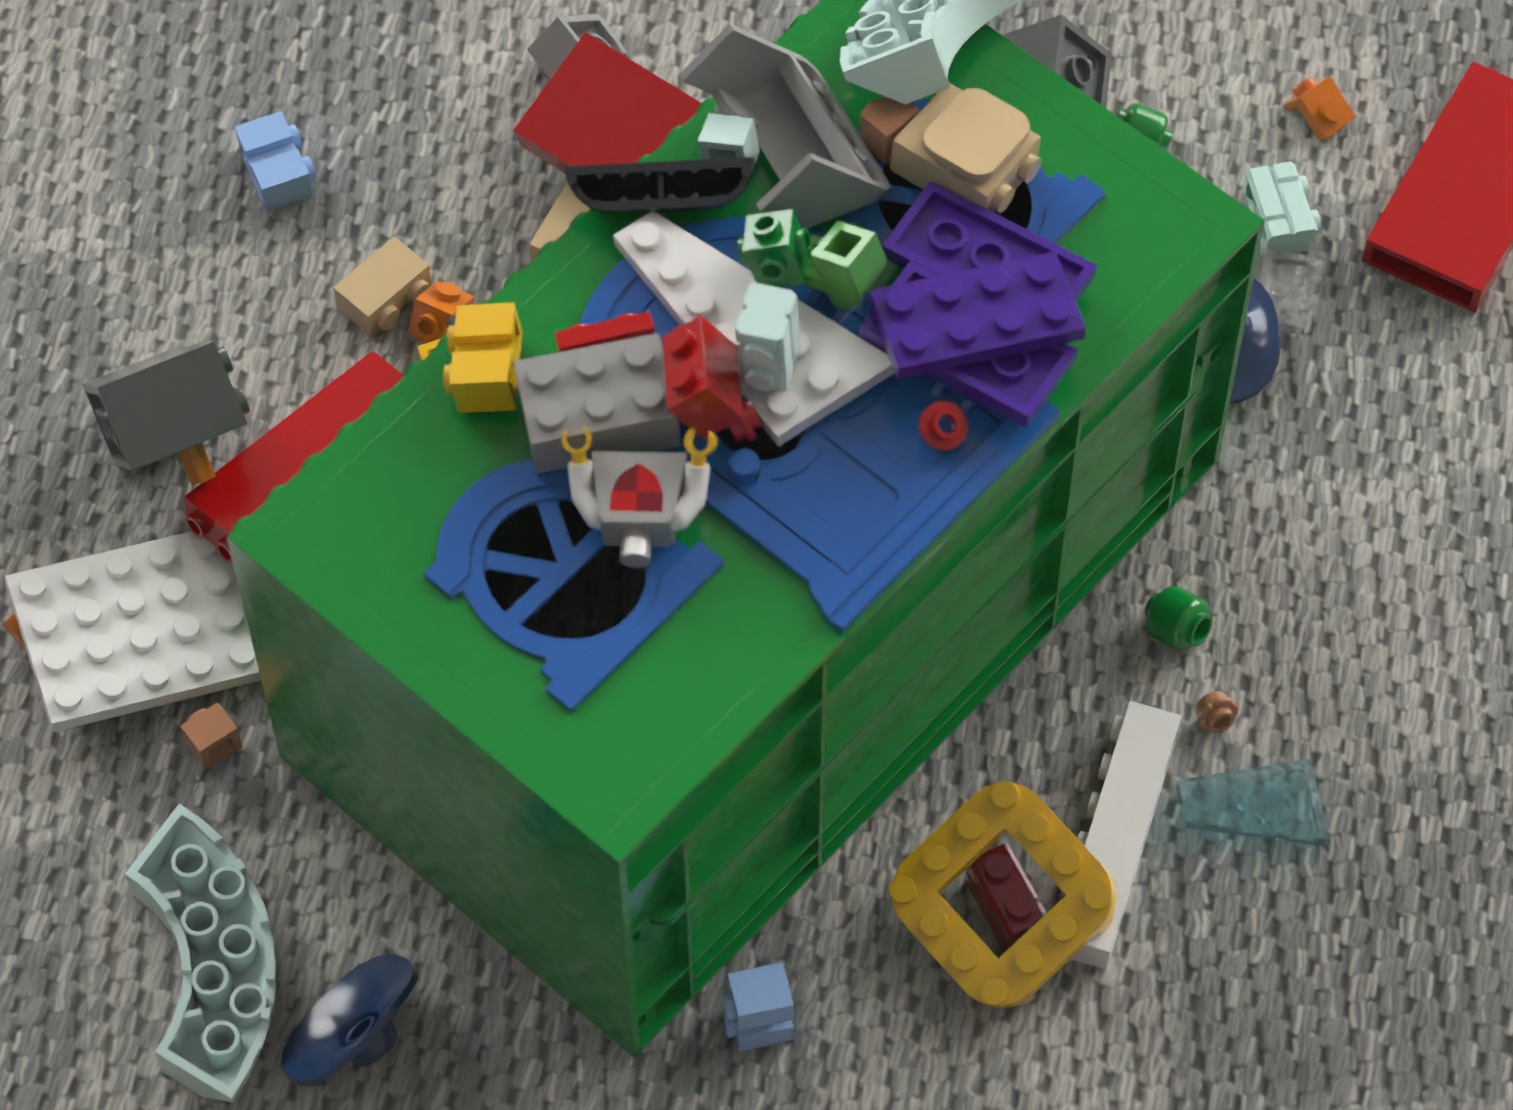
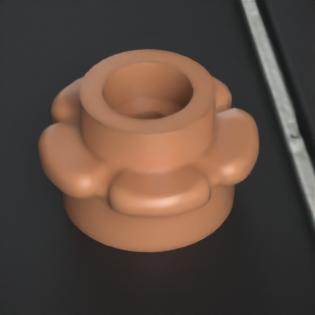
(1216, 712)

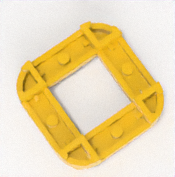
(1046, 945)

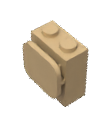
(968, 147)

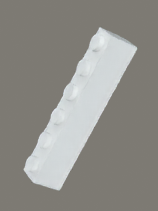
(1126, 807)

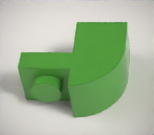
(845, 264)

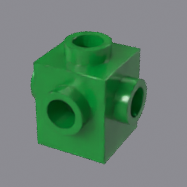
(775, 248)

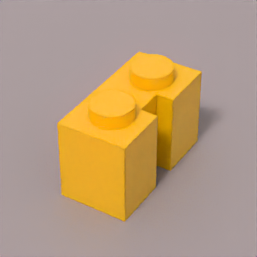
(483, 357)

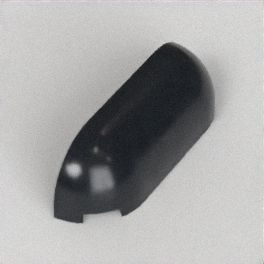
(661, 185)

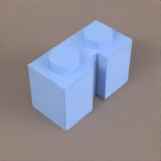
(274, 160)
(758, 1007)

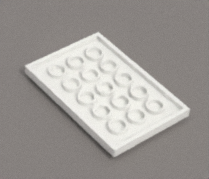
(132, 629)

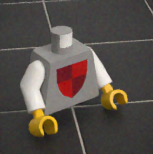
(639, 495)

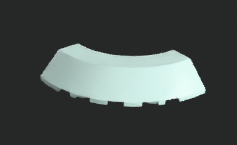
(909, 44)
(224, 953)

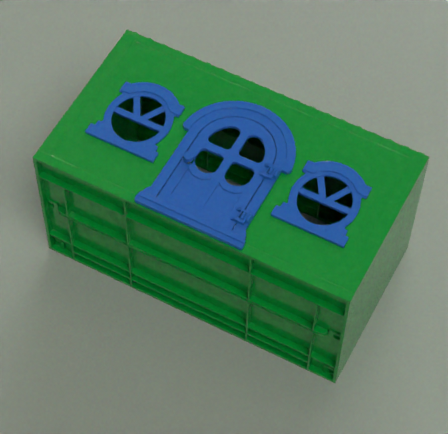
(810, 633)

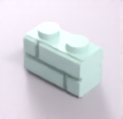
(1281, 200)
(767, 337)

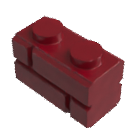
(1004, 894)

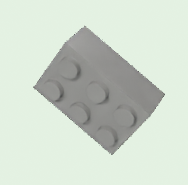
(605, 387)

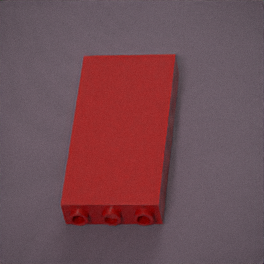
(601, 110)
(1455, 204)
(280, 453)

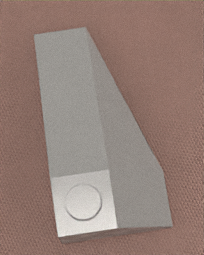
(563, 34)

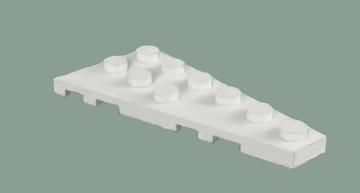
(701, 281)

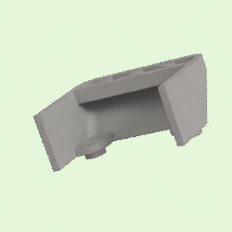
(797, 125)

